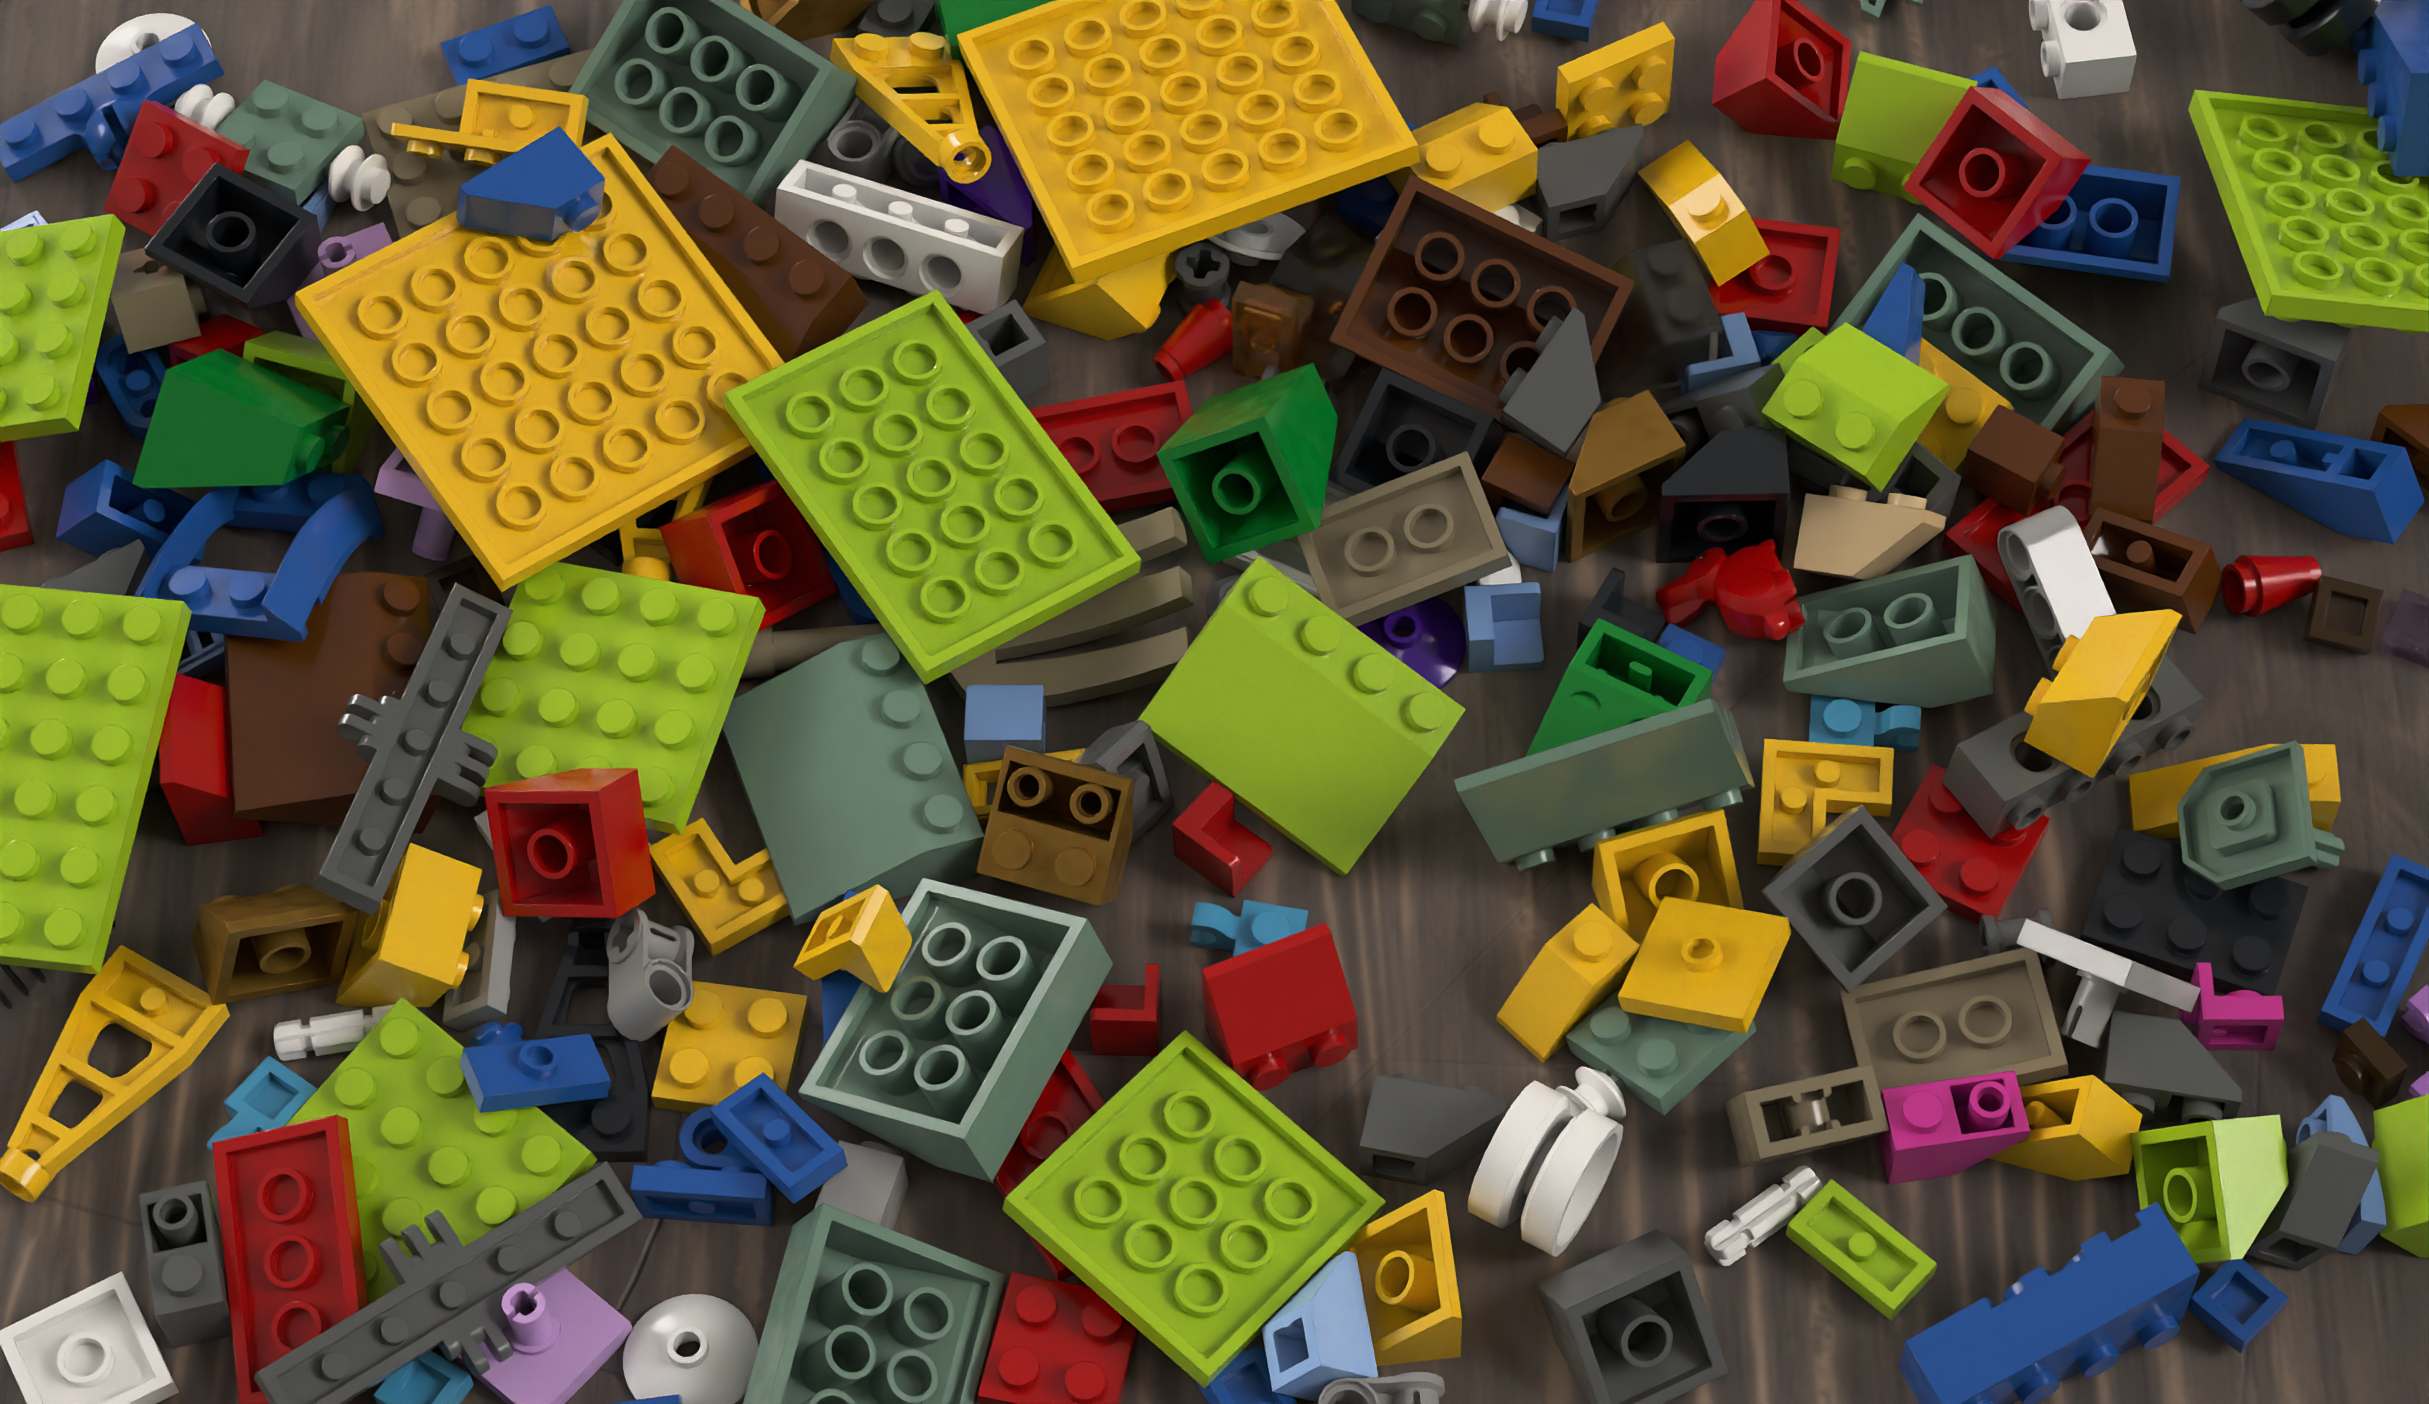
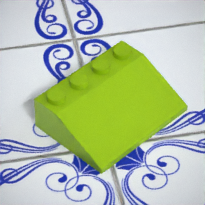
(1300, 716)

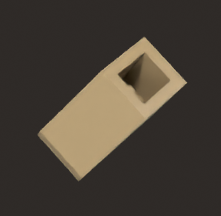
(1860, 538)

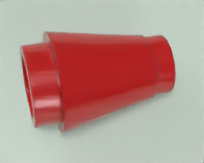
(1196, 342)
(2267, 582)

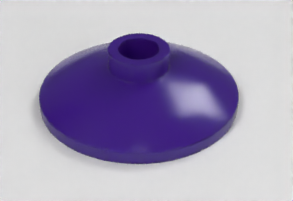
(1433, 648)

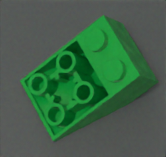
(1616, 683)

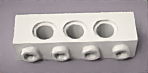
(2085, 46)
(902, 237)

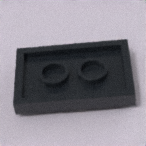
(2173, 918)

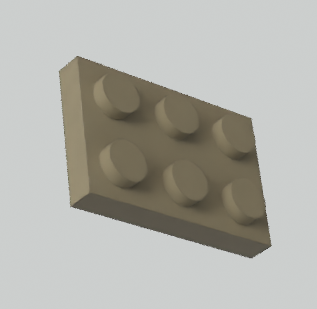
(1404, 542)
(1958, 1022)

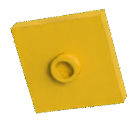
(1705, 964)

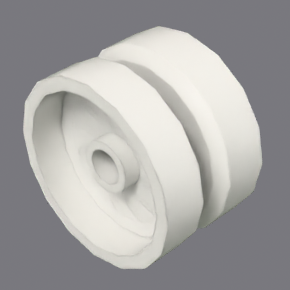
(1545, 1168)

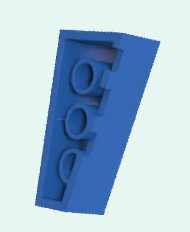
(2396, 69)
(2058, 1322)

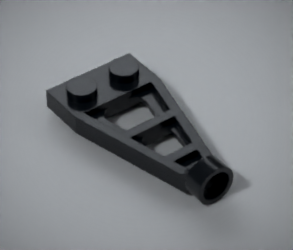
(610, 1126)

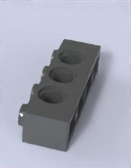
(2013, 783)

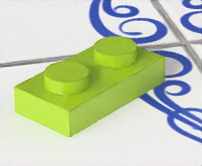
(1861, 1249)

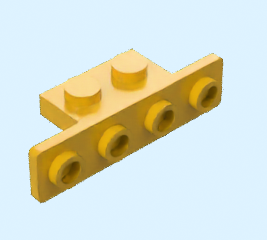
(499, 122)

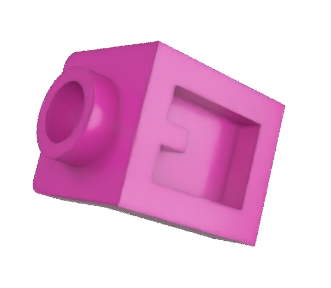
(2235, 1020)

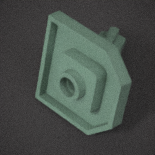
(2253, 820)

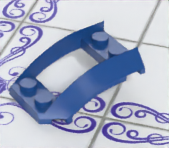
(331, 521)

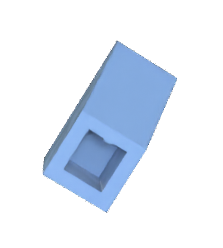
(1321, 1333)

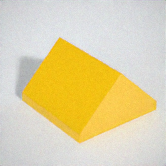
(1672, 859)
(1410, 1283)

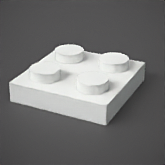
(88, 1350)

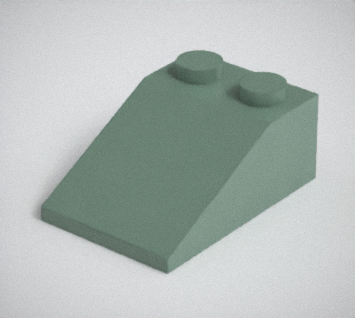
(1898, 638)

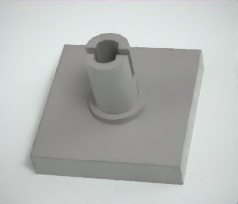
(2102, 980)

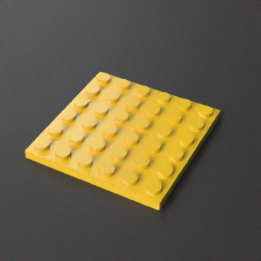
(1180, 117)
(547, 377)

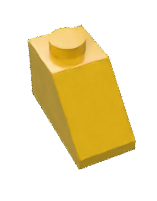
(1568, 981)
(2075, 1130)

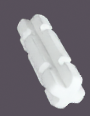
(325, 1033)
(1762, 1216)

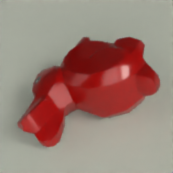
(1747, 588)

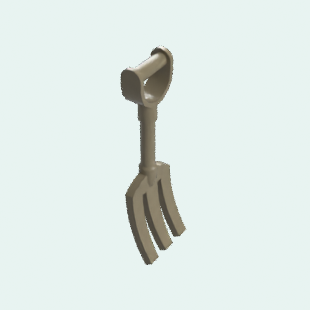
(1064, 678)

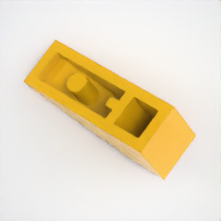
(1705, 211)
(2158, 791)

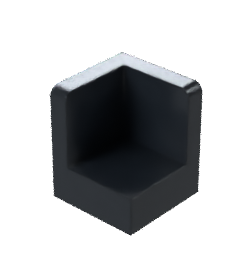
(1614, 608)

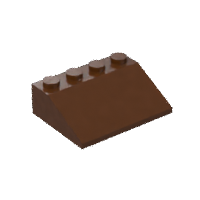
(775, 275)
(1466, 295)
(292, 694)

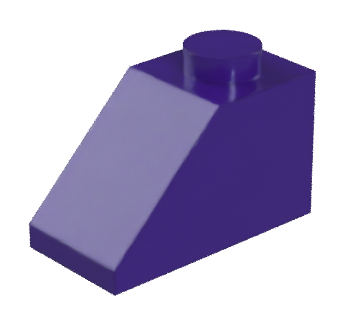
(997, 194)

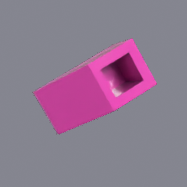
(1949, 1125)

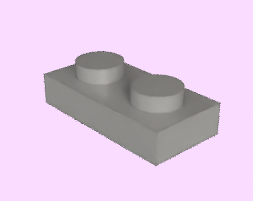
(486, 983)

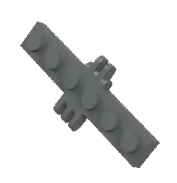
(414, 750)
(451, 1293)

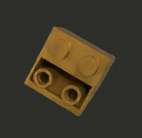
(1059, 827)

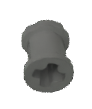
(1203, 275)
(2002, 935)

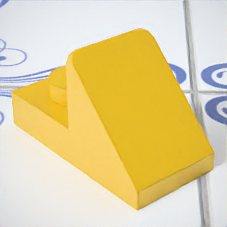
(860, 937)

